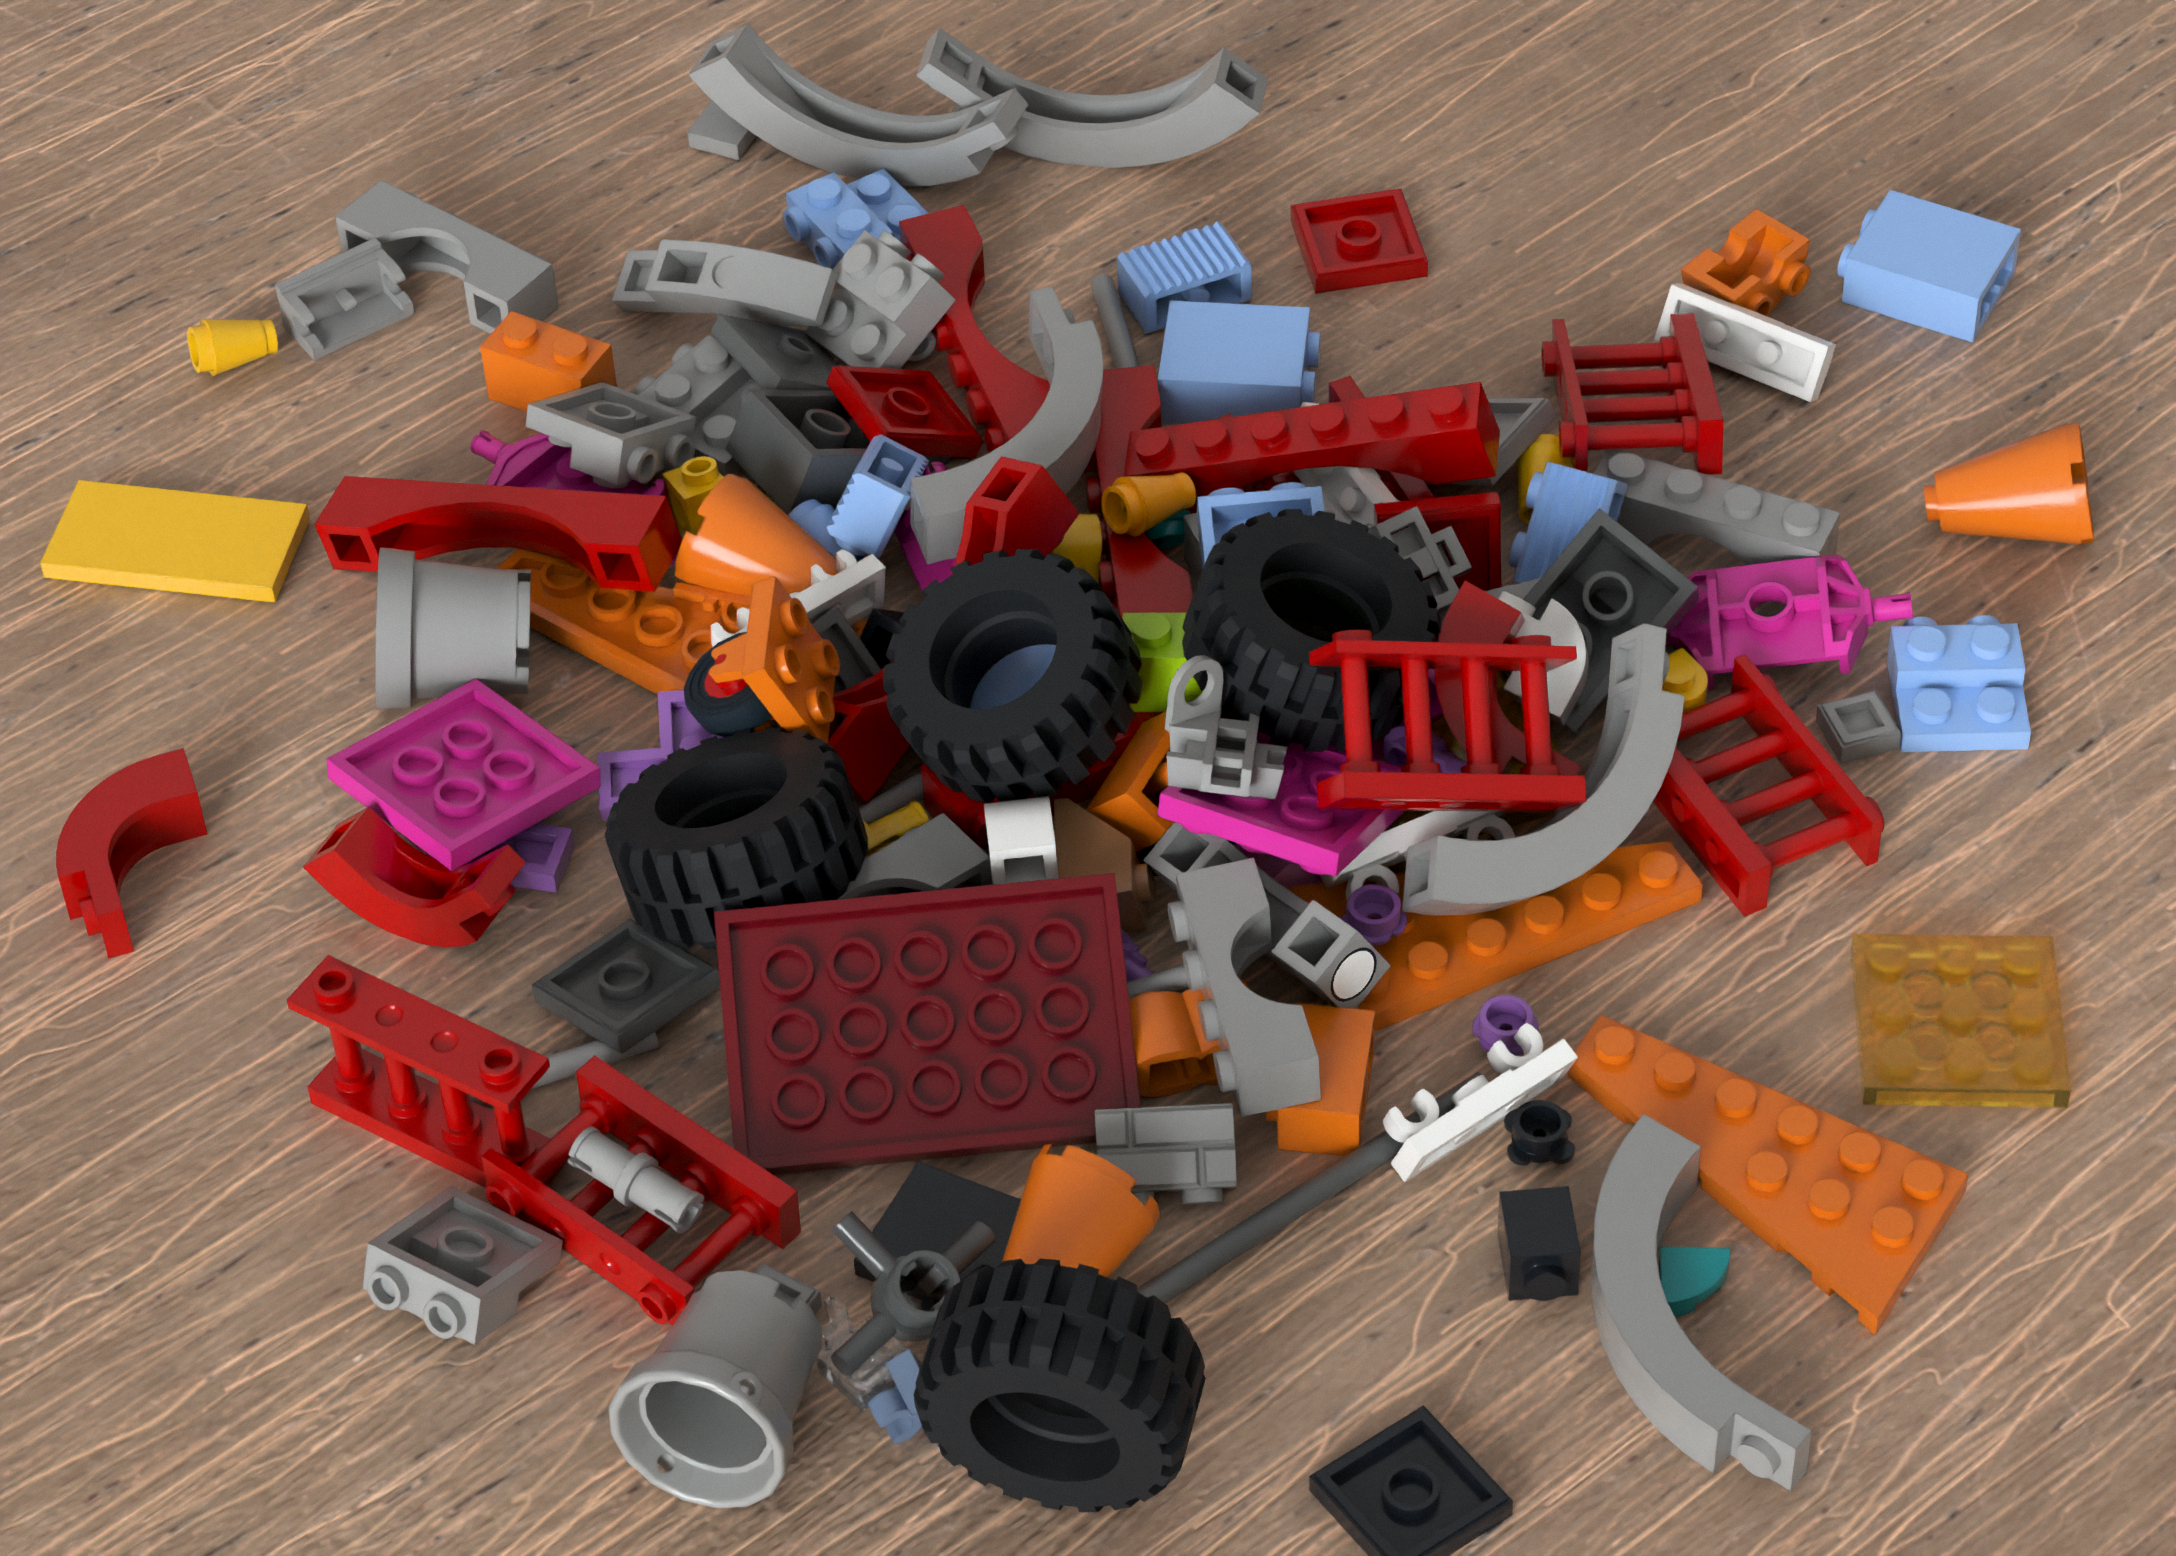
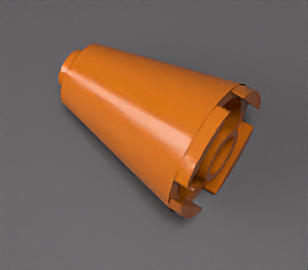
(2018, 491)
(747, 542)
(1079, 1212)

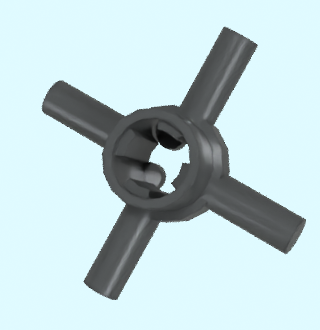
(895, 1278)

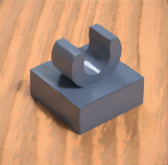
(896, 1406)

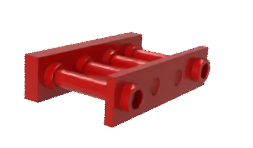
(1683, 376)
(1420, 782)
(1714, 825)
(397, 1103)
(683, 1148)

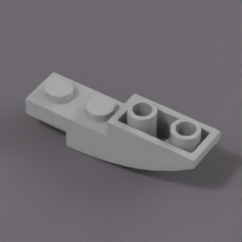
(725, 281)

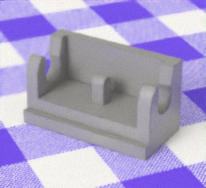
(343, 299)

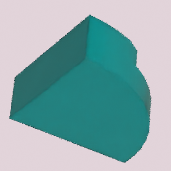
(1691, 1275)

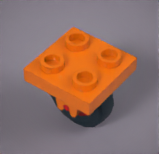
(768, 673)

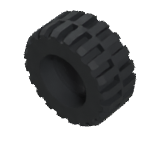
(1311, 573)
(974, 624)
(735, 830)
(1060, 1385)

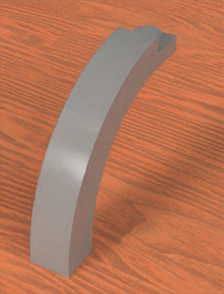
(1105, 128)
(840, 134)
(1057, 437)
(1621, 783)
(1640, 1335)

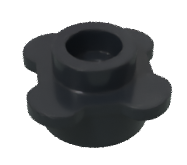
(1542, 1120)

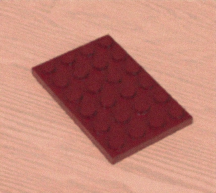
(925, 1023)

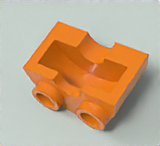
(1754, 266)

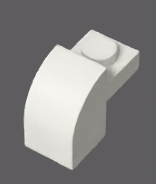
(1566, 681)
(1021, 840)

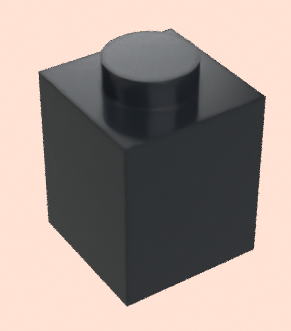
(1538, 1243)

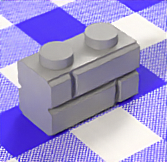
(1171, 1149)

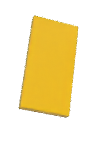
(176, 541)

